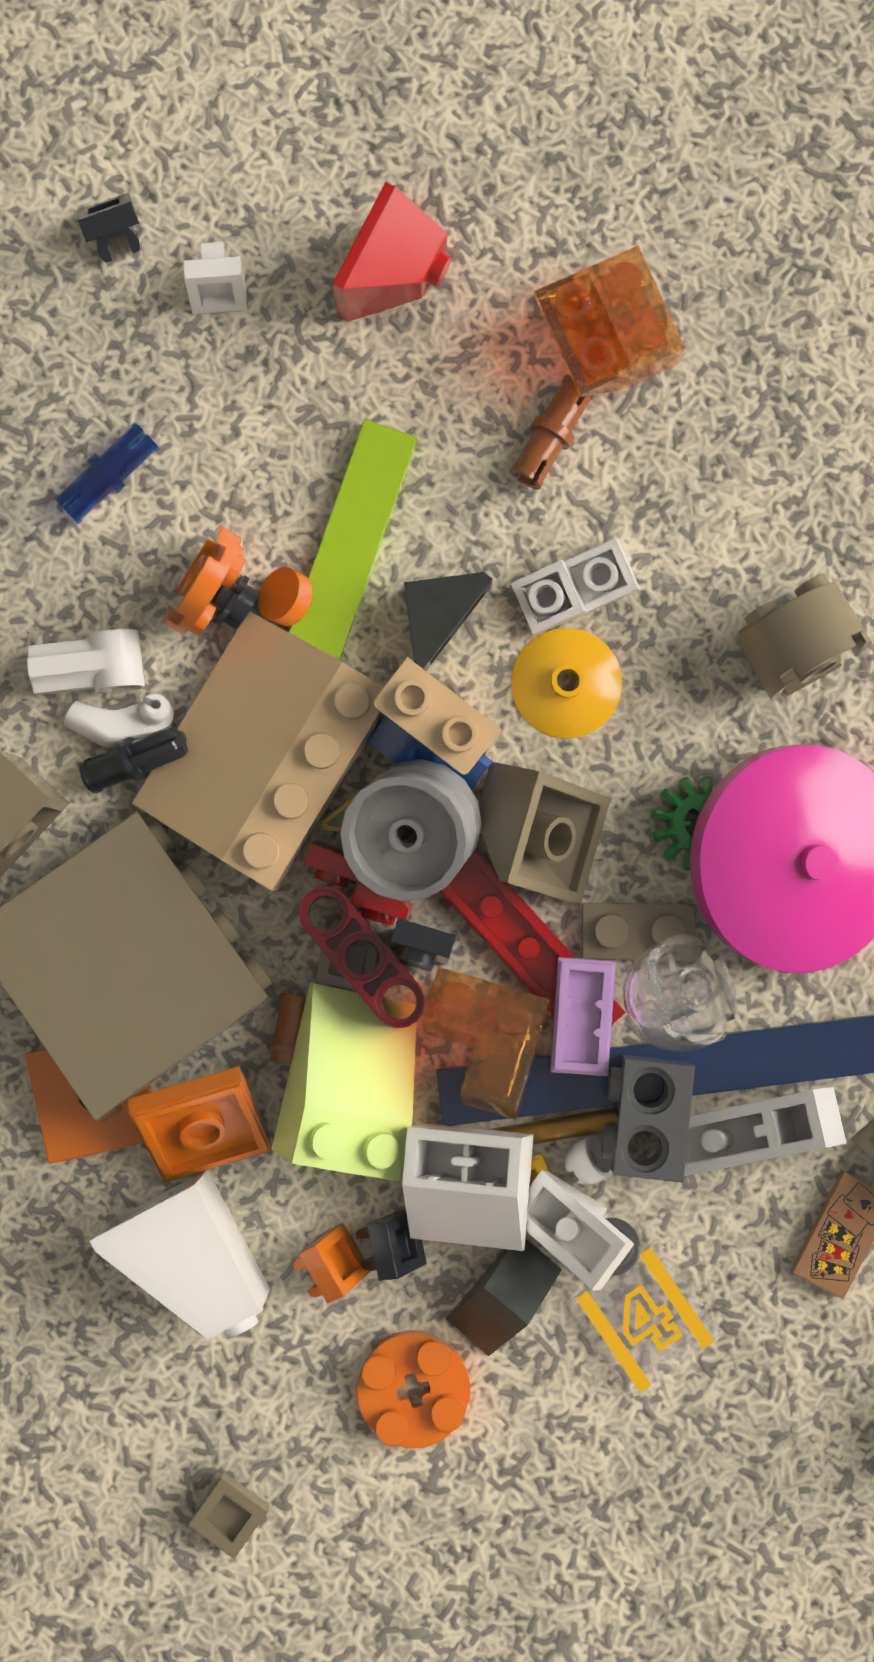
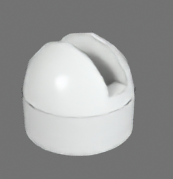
(580, 1161)

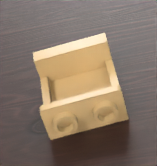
(436, 717)

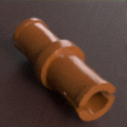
(550, 435)

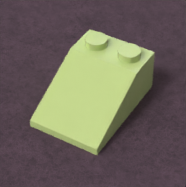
(348, 1086)

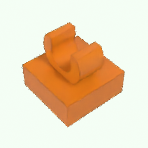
(333, 1264)

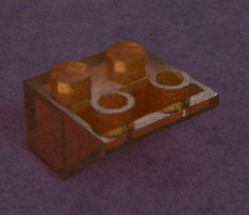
(611, 324)

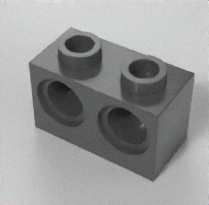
(665, 1118)

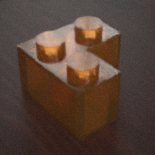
(501, 1028)

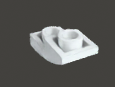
(575, 586)

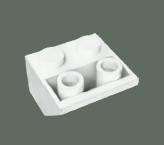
(467, 1185)

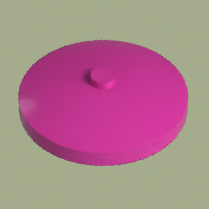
(789, 858)

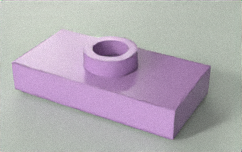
(582, 1016)

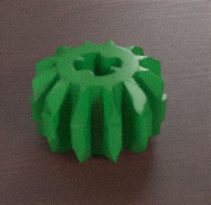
(676, 817)

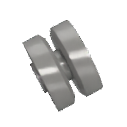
(416, 860)

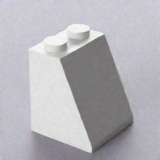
(189, 1257)

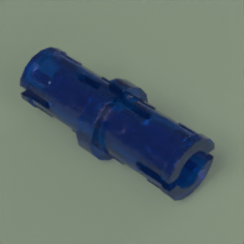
(106, 472)

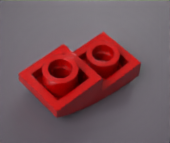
(335, 870)

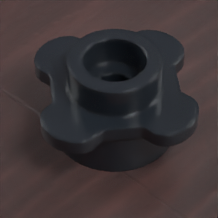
(234, 603)

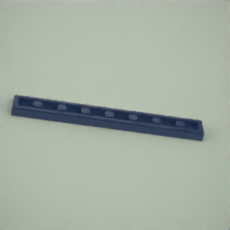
(735, 1063)

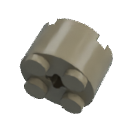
(801, 638)

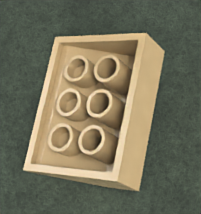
(264, 751)

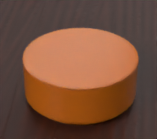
(285, 596)

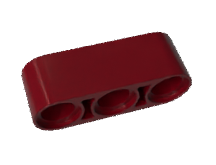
(355, 929)

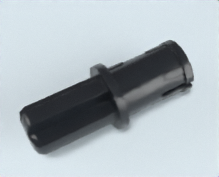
(133, 759)

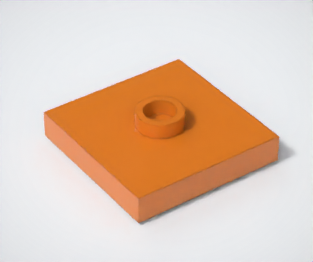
(65, 1121)
(200, 1124)

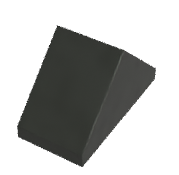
(439, 609)
(505, 1297)

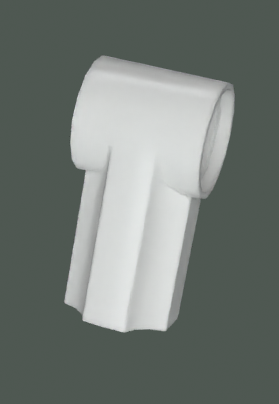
(95, 663)

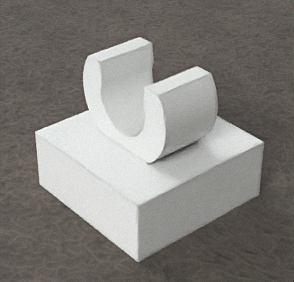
(215, 281)

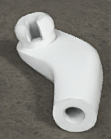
(111, 726)

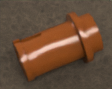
(287, 1027)

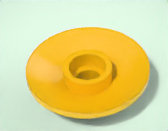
(560, 711)

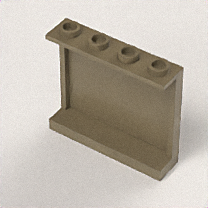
(123, 965)

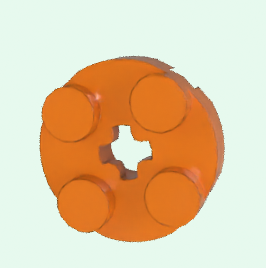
(212, 567)
(397, 1419)

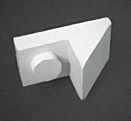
(575, 1230)

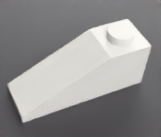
(763, 1130)

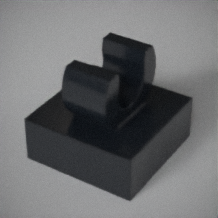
(109, 219)
(392, 1247)

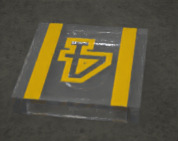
(645, 1320)

